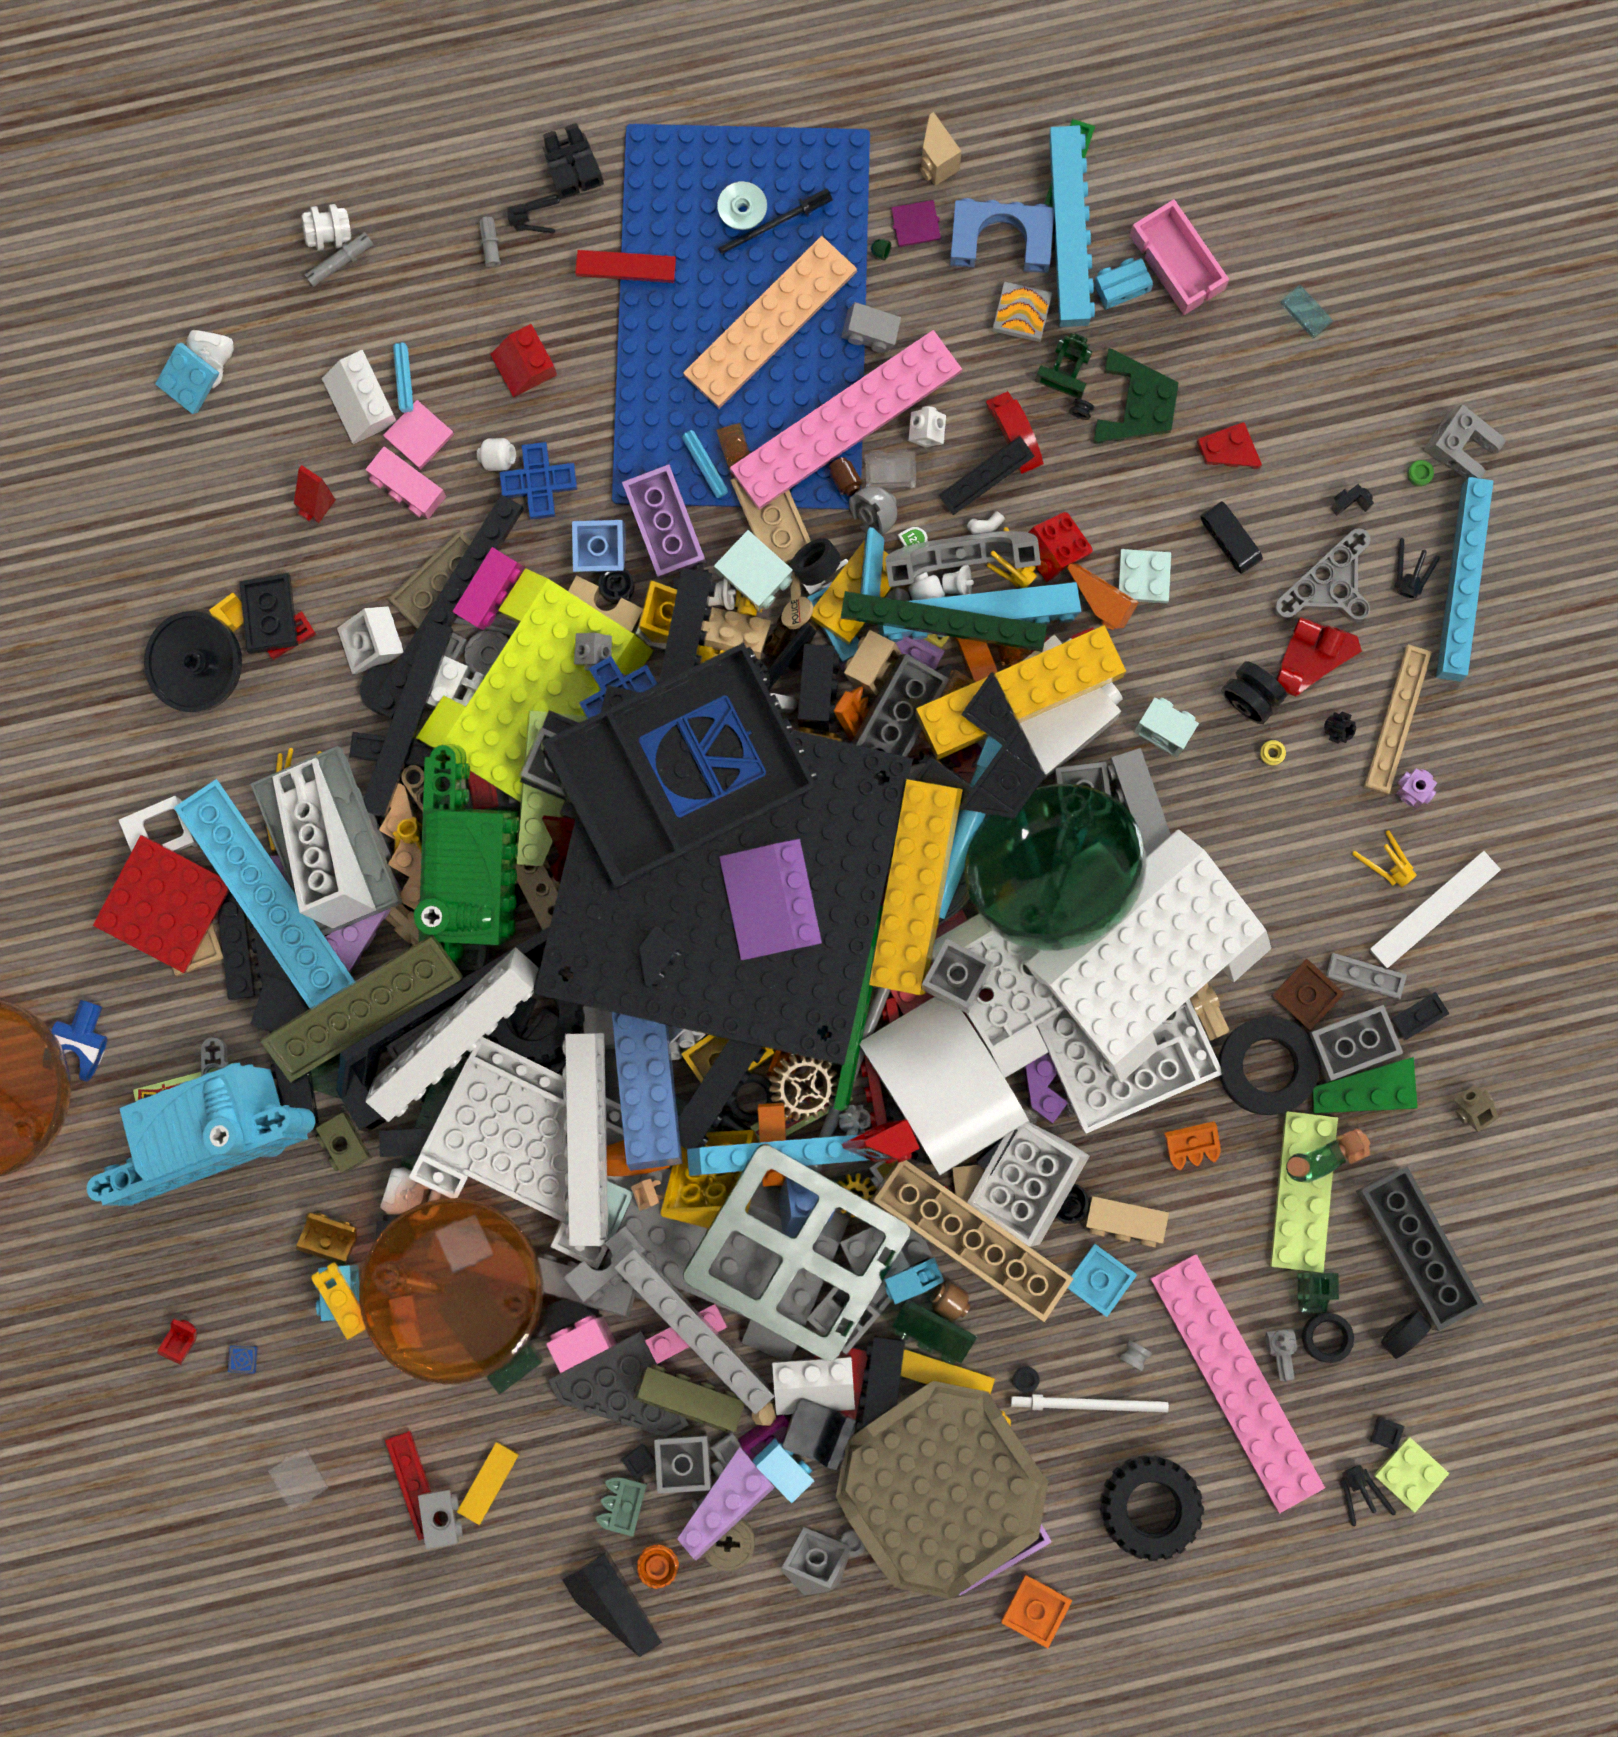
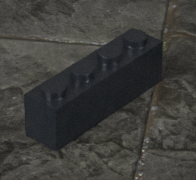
(882, 1378)

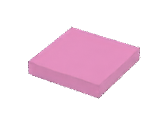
(418, 435)

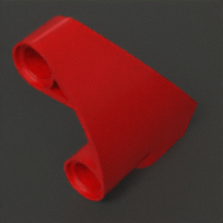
(1313, 654)

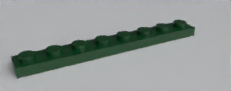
(943, 621)

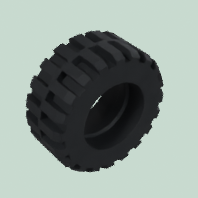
(548, 1048)
(1181, 1529)

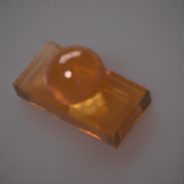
(733, 444)

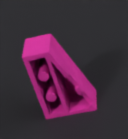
(488, 589)

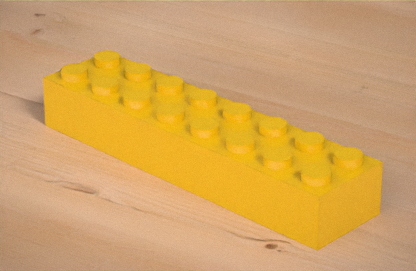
(1030, 687)
(915, 886)

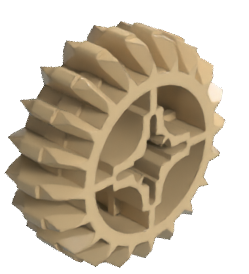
(797, 1095)

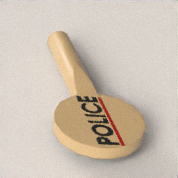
(798, 609)

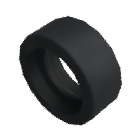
(815, 561)
(752, 1117)
(1406, 1334)
(1348, 1337)

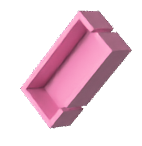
(1179, 257)
(576, 1345)

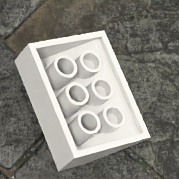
(1028, 1182)

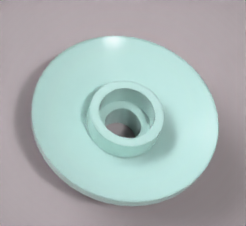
(740, 195)

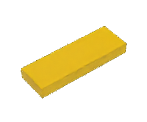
(488, 1483)

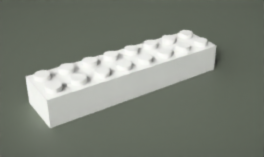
(452, 1035)

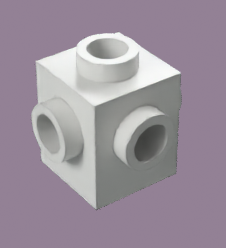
(927, 427)

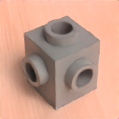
(591, 649)

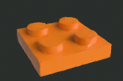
(1036, 1611)

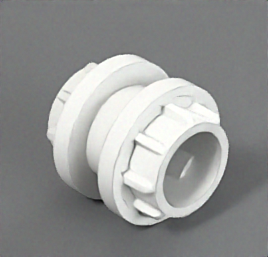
(326, 227)

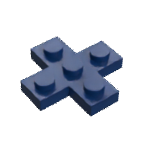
(538, 480)
(608, 673)

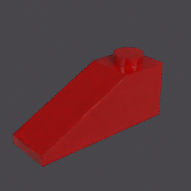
(312, 495)

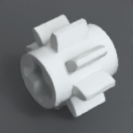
(854, 1120)

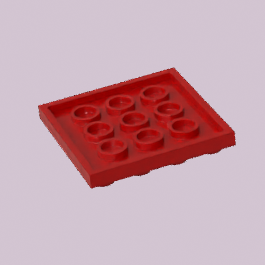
(162, 904)

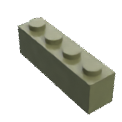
(688, 1399)

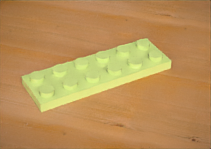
(1302, 1207)

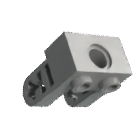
(1453, 435)

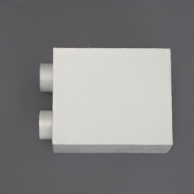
(1071, 726)

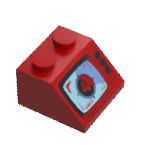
(885, 1142)

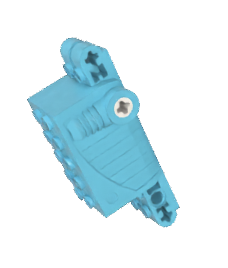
(199, 1132)

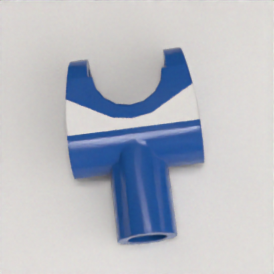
(81, 1038)

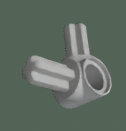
(1281, 1345)

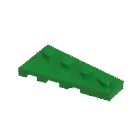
(1373, 1090)

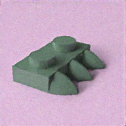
(624, 1506)

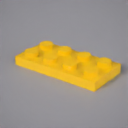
(829, 607)

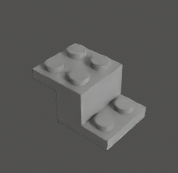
(862, 1246)
(831, 1305)

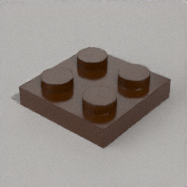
(1307, 994)

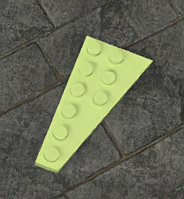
(533, 835)

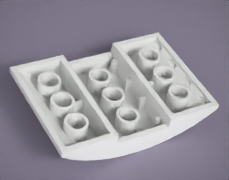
(944, 1082)

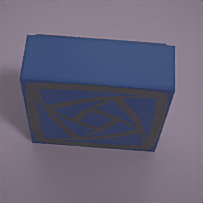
(242, 1359)

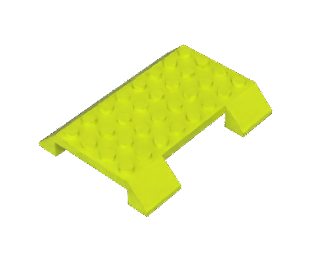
(529, 674)

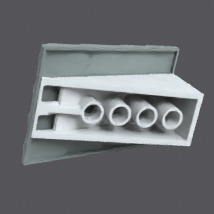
(327, 841)

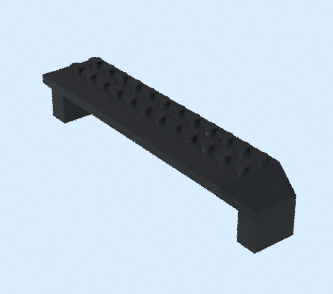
(361, 1061)

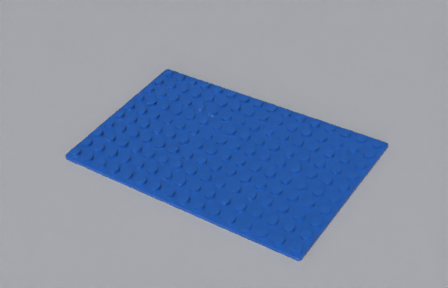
(663, 327)

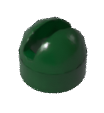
(881, 249)

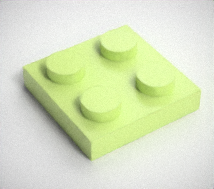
(1411, 1474)

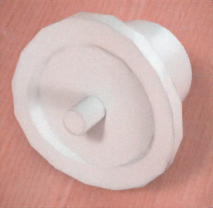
(958, 582)
(723, 595)

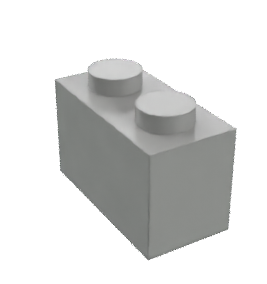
(871, 328)

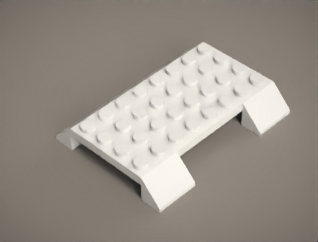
(1157, 957)
(510, 1135)

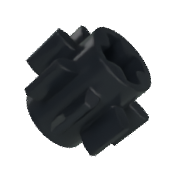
(1340, 727)

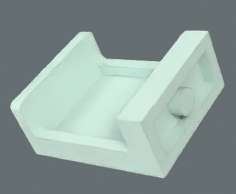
(754, 570)

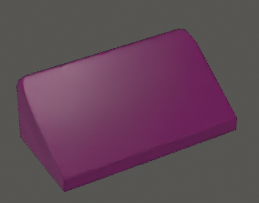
(761, 1435)

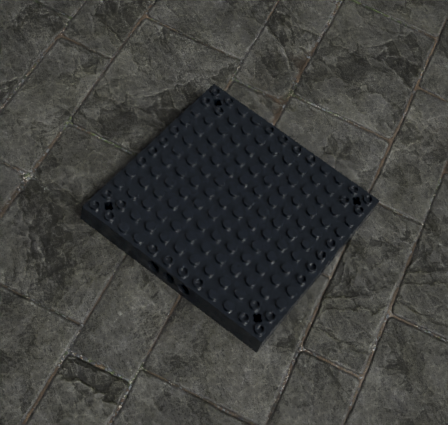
(762, 1001)

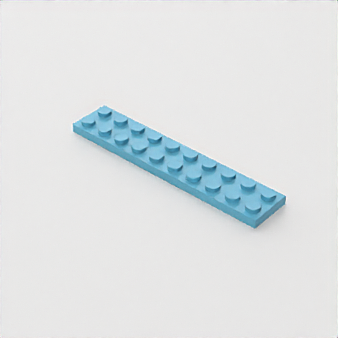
(263, 894)

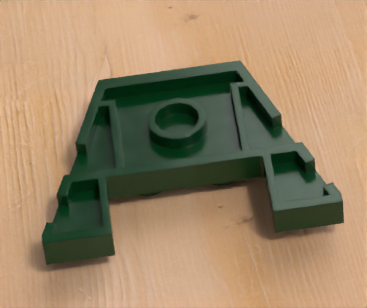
(1148, 402)

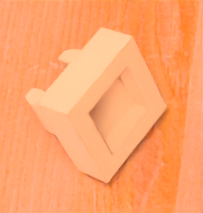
(645, 1194)

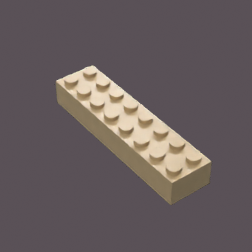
(972, 1239)

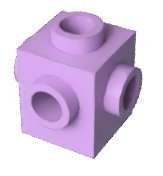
(1409, 792)

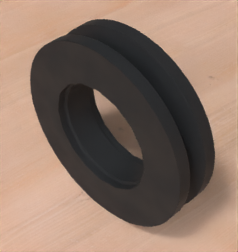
(1304, 1058)

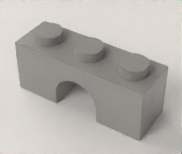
(591, 1283)

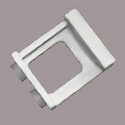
(134, 825)

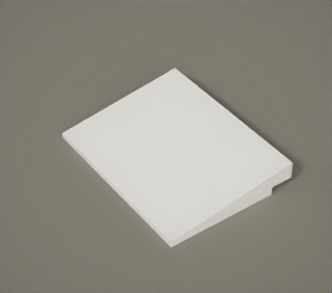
(1097, 1097)

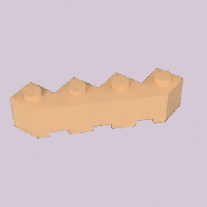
(407, 856)

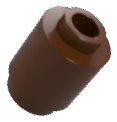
(845, 476)

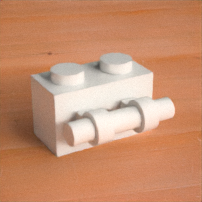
(451, 681)

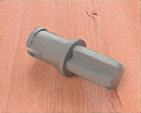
(489, 242)

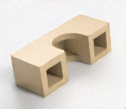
(625, 613)

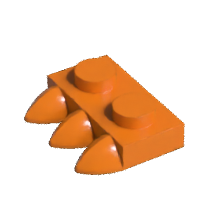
(852, 711)
(1192, 1143)

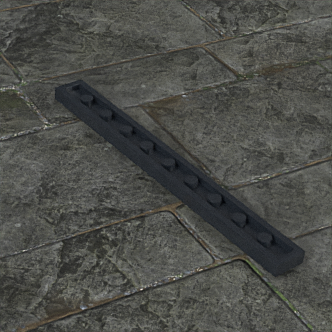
(491, 534)

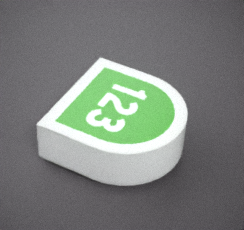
(912, 536)

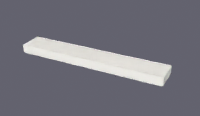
(1434, 909)

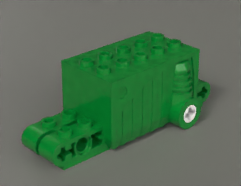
(464, 861)

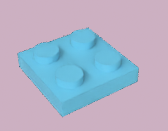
(187, 378)
(1101, 1280)

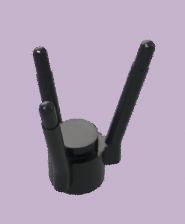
(519, 214)
(1411, 584)
(1356, 1479)

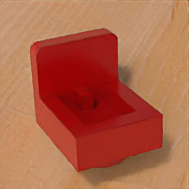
(178, 1341)

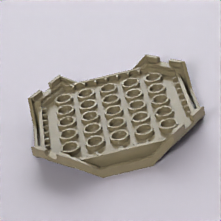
(941, 1490)

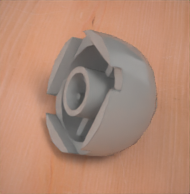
(874, 508)

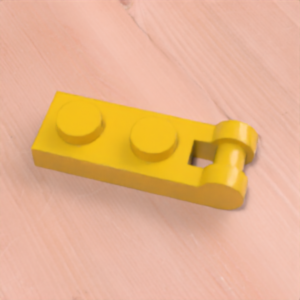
(340, 1300)

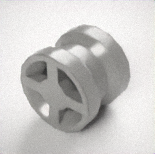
(1135, 1355)

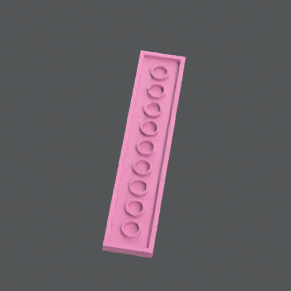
(845, 419)
(1237, 1383)

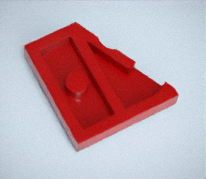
(1230, 447)

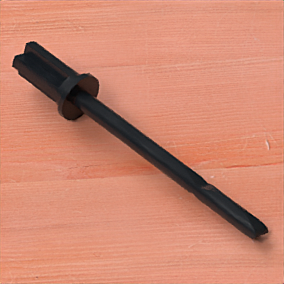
(806, 207)

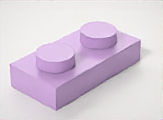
(921, 651)

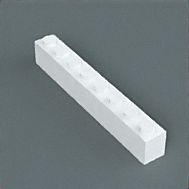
(586, 1139)

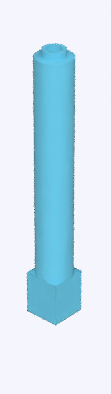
(966, 827)

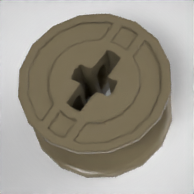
(738, 1555)

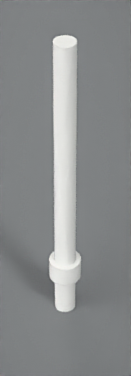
(1038, 1402)

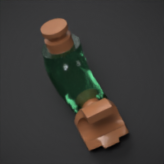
(1326, 1159)

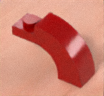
(1013, 423)

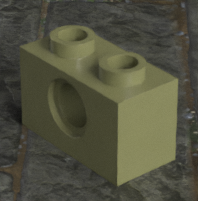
(356, 1151)

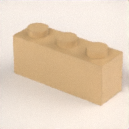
(1126, 1221)

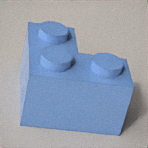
(795, 1206)

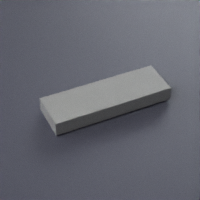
(1365, 976)

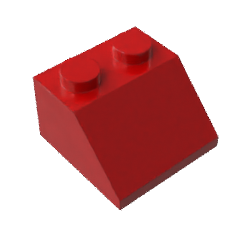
(523, 361)

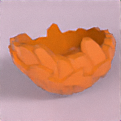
(657, 1566)

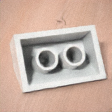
(358, 397)
(813, 1380)

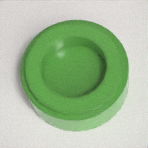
(1420, 473)

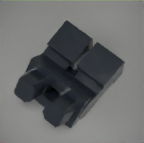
(571, 162)

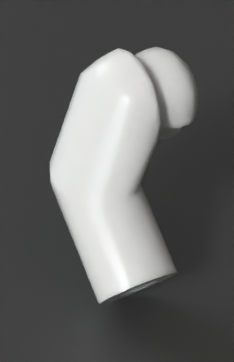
(985, 526)

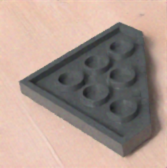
(607, 1387)

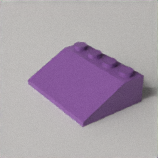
(770, 899)

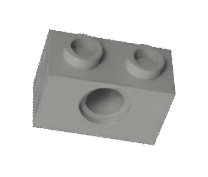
(435, 1534)

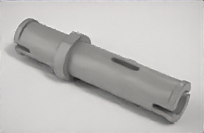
(339, 259)

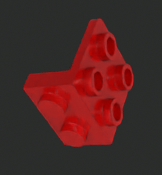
(1059, 544)

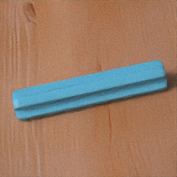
(403, 377)
(705, 464)

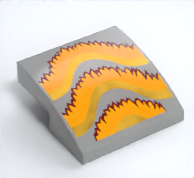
(1022, 311)

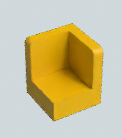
(229, 611)

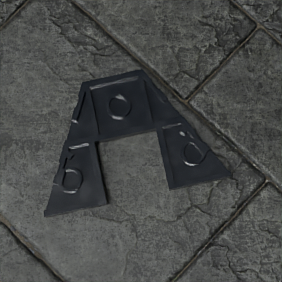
(1012, 772)

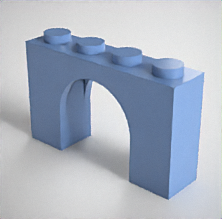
(1032, 221)

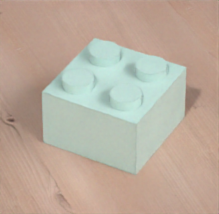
(1166, 726)

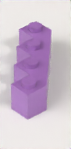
(1040, 1097)

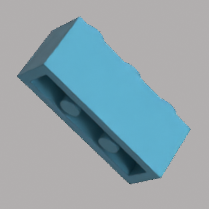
(913, 1281)

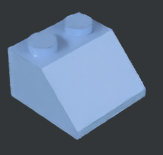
(598, 545)

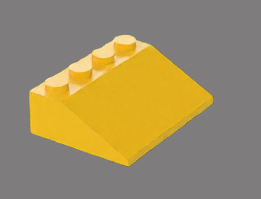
(700, 1197)

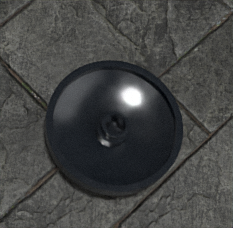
(193, 661)

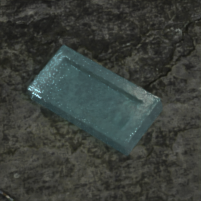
(1306, 311)

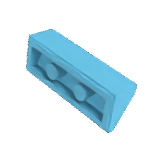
(872, 563)

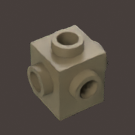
(1476, 1108)

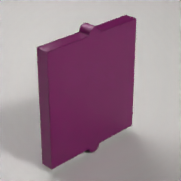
(916, 223)

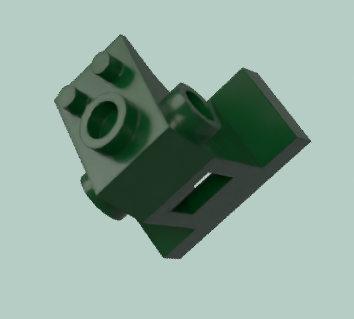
(1073, 348)

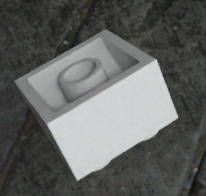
(370, 639)

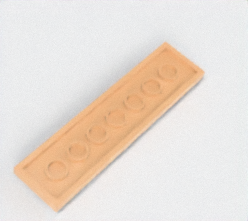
(770, 322)

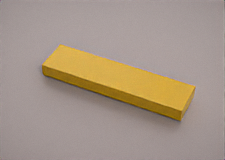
(927, 1369)

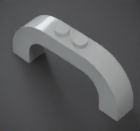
(912, 560)

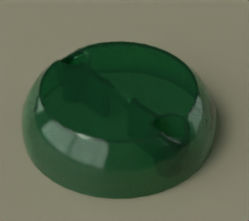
(1057, 869)

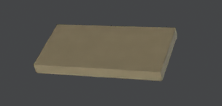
(424, 586)

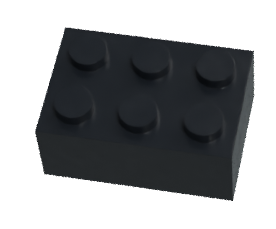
(818, 687)

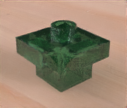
(1316, 1291)

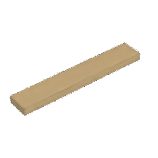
(1397, 719)

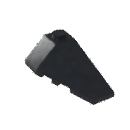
(609, 1600)

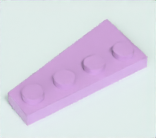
(728, 1501)

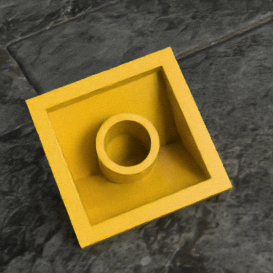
(657, 612)

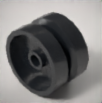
(1254, 692)

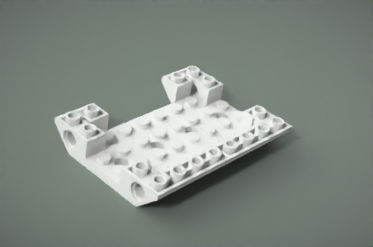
(1019, 1000)

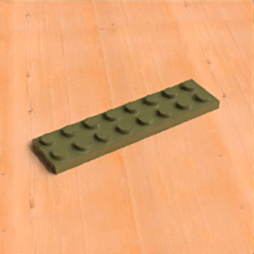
(361, 1008)

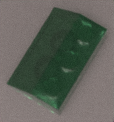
(933, 1332)

